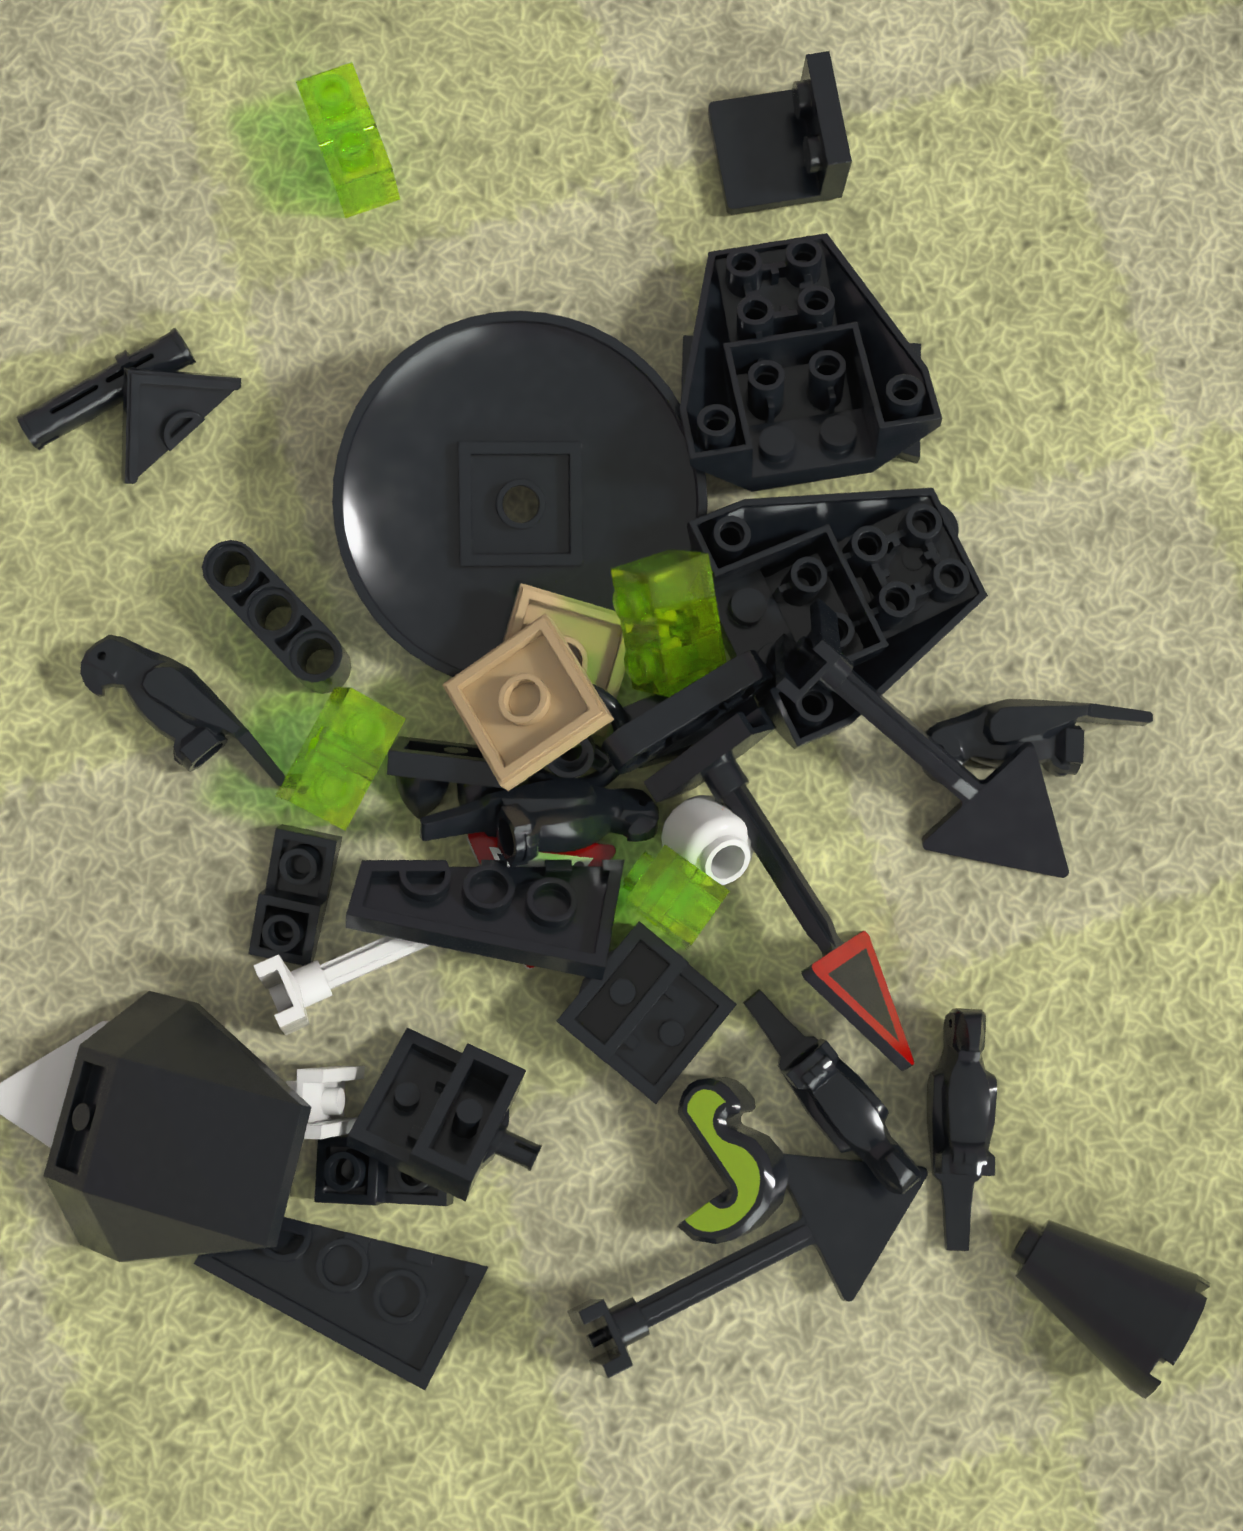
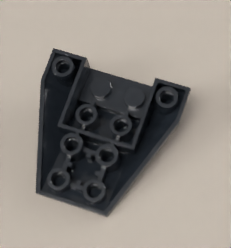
(798, 370)
(788, 551)
(174, 1138)

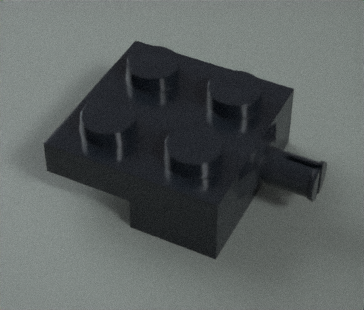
(646, 1012)
(442, 1114)

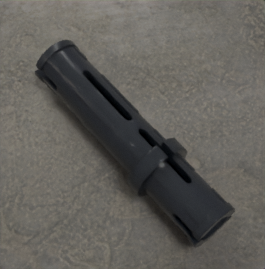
(101, 391)

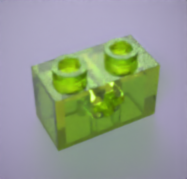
(348, 140)
(668, 620)
(340, 757)
(673, 895)

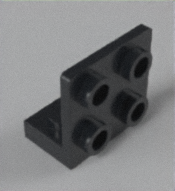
(783, 143)

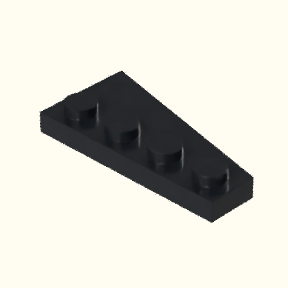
(524, 915)
(360, 1292)

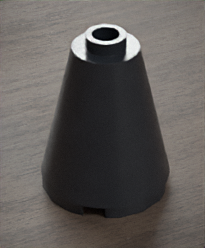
(1112, 1299)

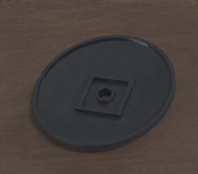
(491, 411)

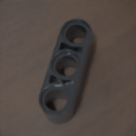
(262, 594)

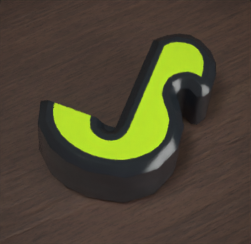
(741, 1155)

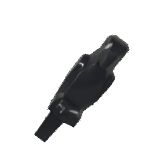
(170, 701)
(1000, 728)
(548, 818)
(835, 1097)
(961, 1120)

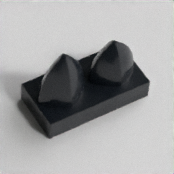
(428, 766)

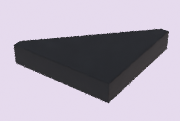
(164, 410)

